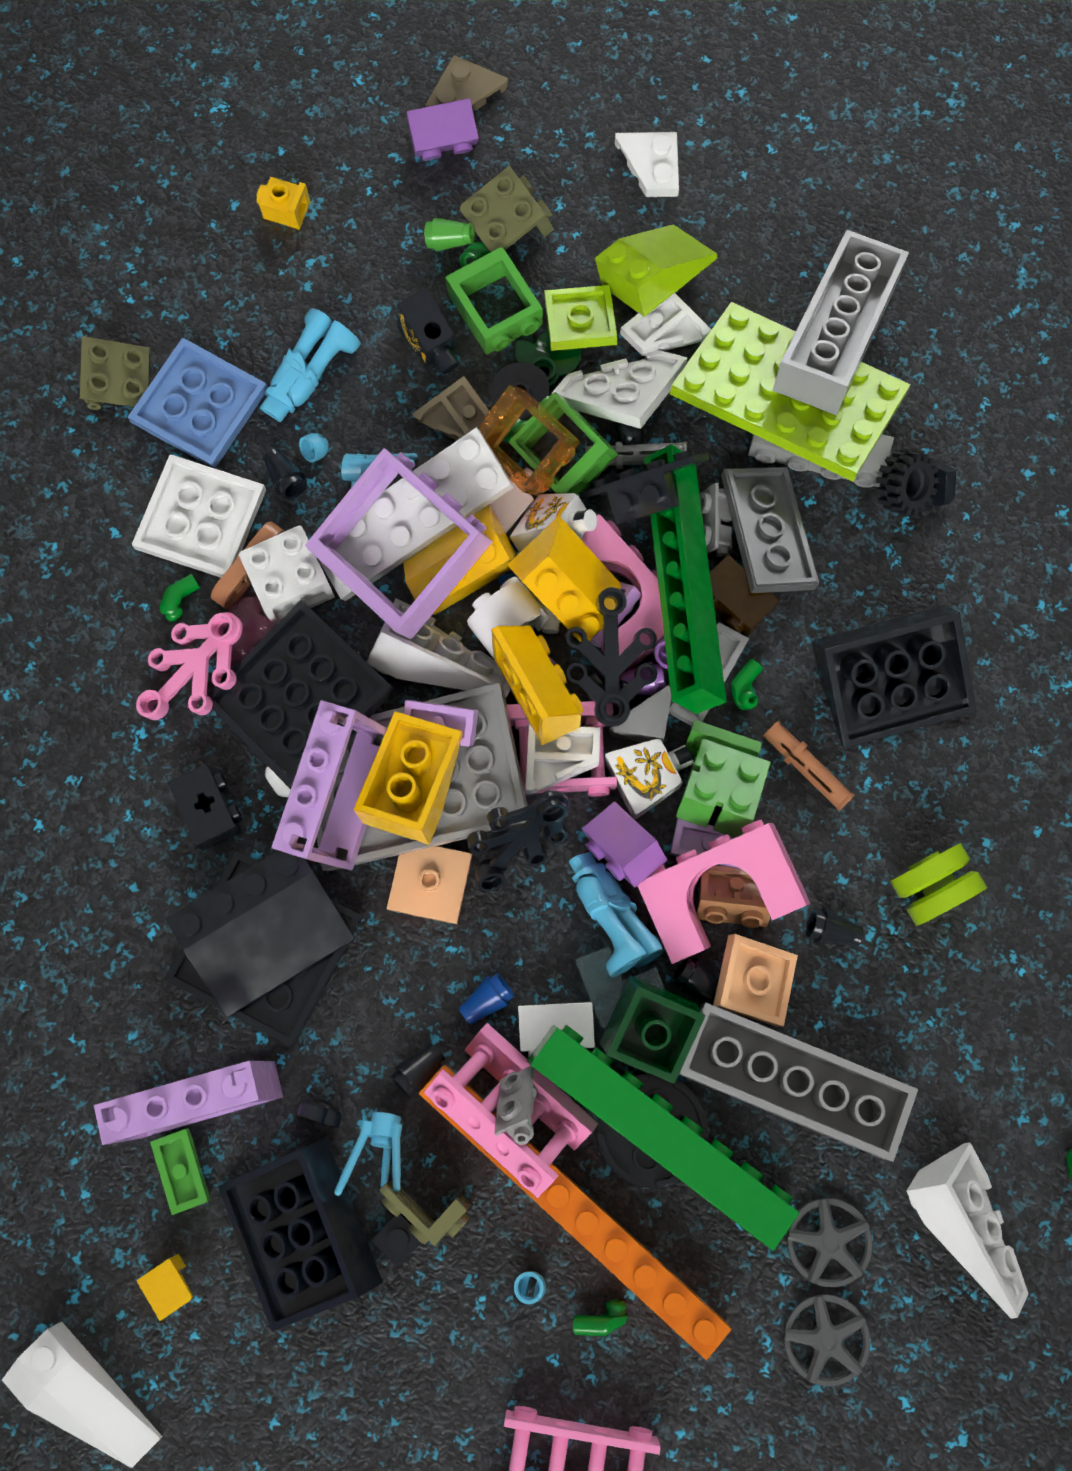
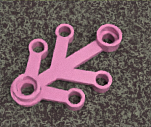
(195, 664)

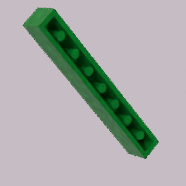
(687, 595)
(663, 1137)

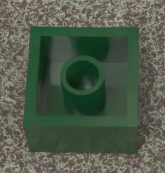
(652, 1029)

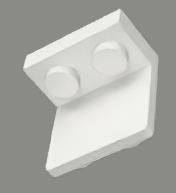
(285, 573)

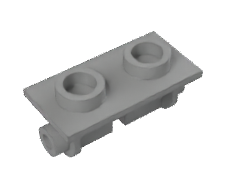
(714, 510)
(516, 1105)

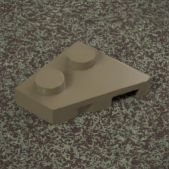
(465, 81)
(453, 410)

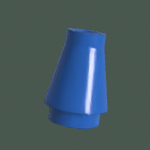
(486, 999)

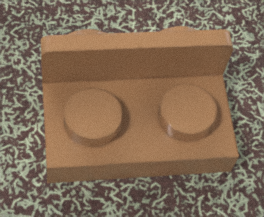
(731, 897)

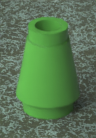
(448, 234)

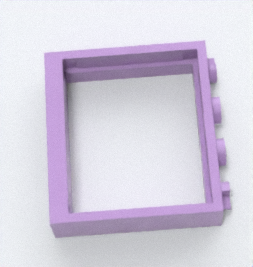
(354, 507)
(315, 783)
(187, 1101)

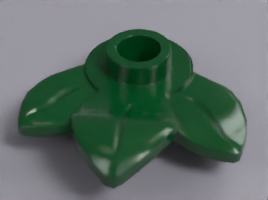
(555, 363)

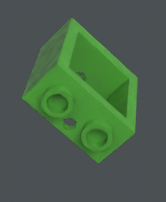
(481, 274)
(588, 466)

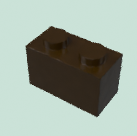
(735, 602)

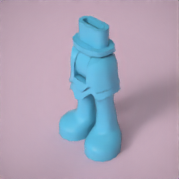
(297, 380)
(616, 914)

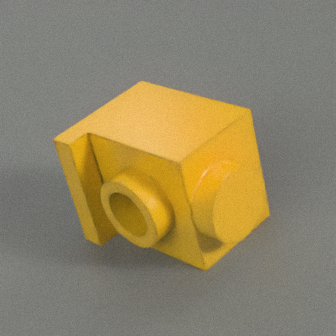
(283, 202)

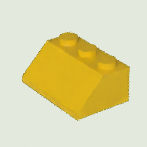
(492, 564)
(565, 577)
(536, 682)

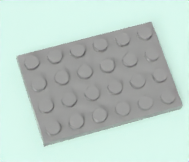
(481, 779)

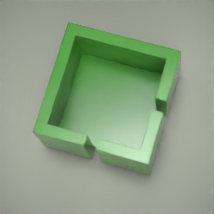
(725, 780)

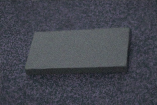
(769, 530)

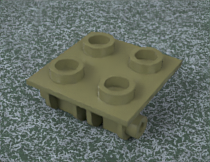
(112, 372)

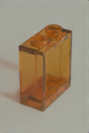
(502, 419)

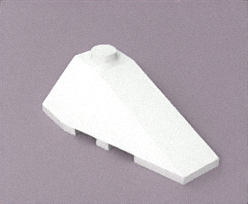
(433, 658)
(958, 1212)
(76, 1394)

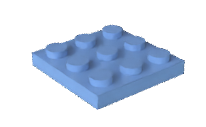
(198, 403)

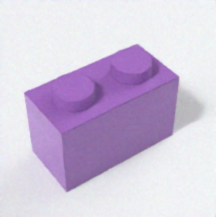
(442, 129)
(624, 844)

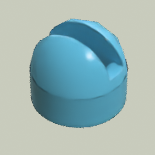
(313, 447)
(523, 1284)

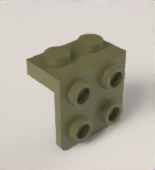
(506, 211)
(423, 1226)

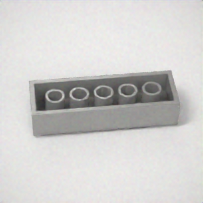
(840, 322)
(799, 1082)

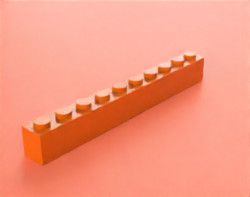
(618, 1251)

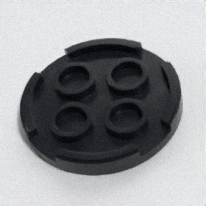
(629, 1160)

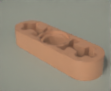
(235, 580)

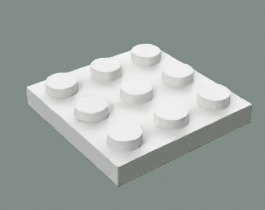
(199, 516)

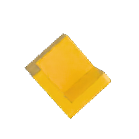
(166, 1287)

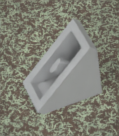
(646, 720)

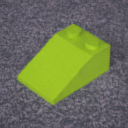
(652, 266)

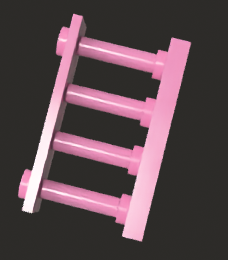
(598, 784)
(550, 1105)
(526, 1420)

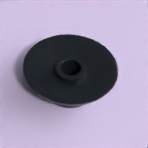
(523, 376)

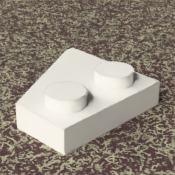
(652, 160)
(665, 327)

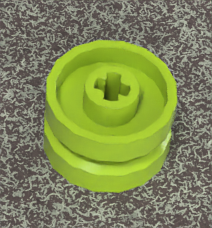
(938, 884)

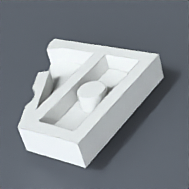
(561, 758)

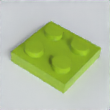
(580, 317)

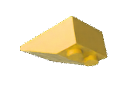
(409, 778)

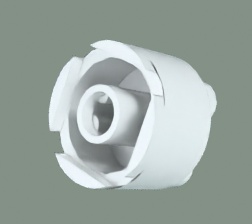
(507, 607)

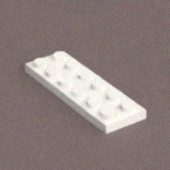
(407, 522)

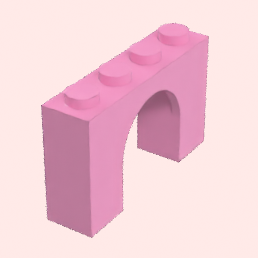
(627, 561)
(671, 890)

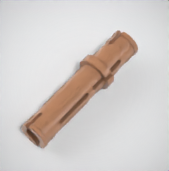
(808, 765)

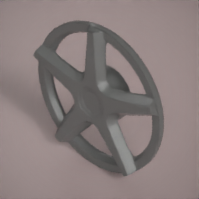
(830, 1243)
(827, 1340)

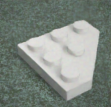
(624, 389)

